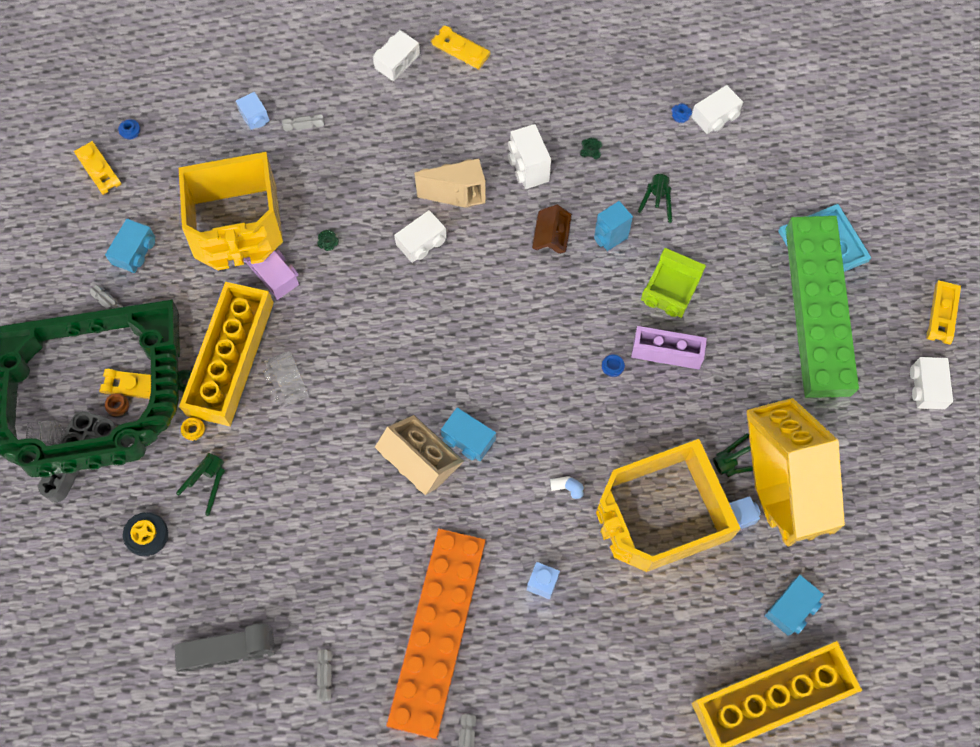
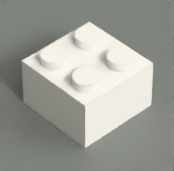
(529, 156)

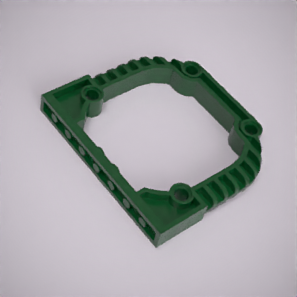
(159, 338)

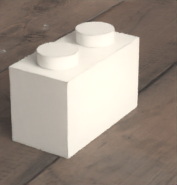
(396, 55)
(717, 110)
(421, 236)
(931, 383)

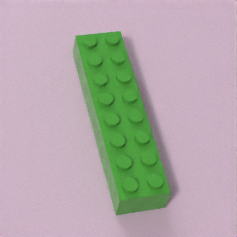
(821, 307)

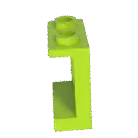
(673, 283)

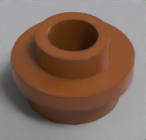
(112, 400)

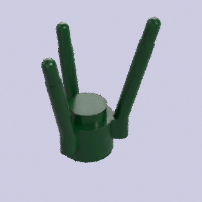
(659, 188)
(726, 462)
(209, 466)

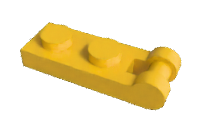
(460, 47)
(97, 167)
(944, 312)
(130, 384)

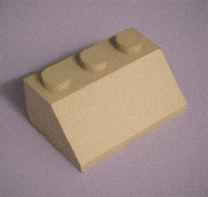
(418, 454)

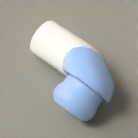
(568, 483)

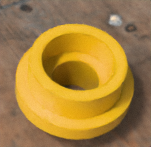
(190, 422)

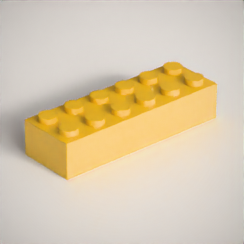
(227, 354)
(776, 696)

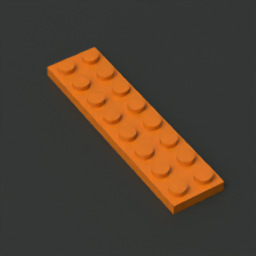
(436, 634)

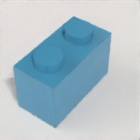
(613, 226)
(130, 246)
(468, 435)
(795, 605)

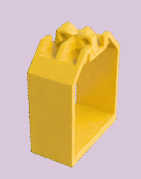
(225, 180)
(795, 471)
(708, 487)

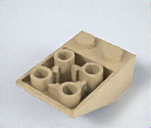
(453, 184)

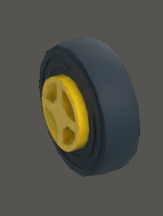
(137, 529)

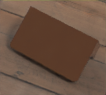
(552, 229)

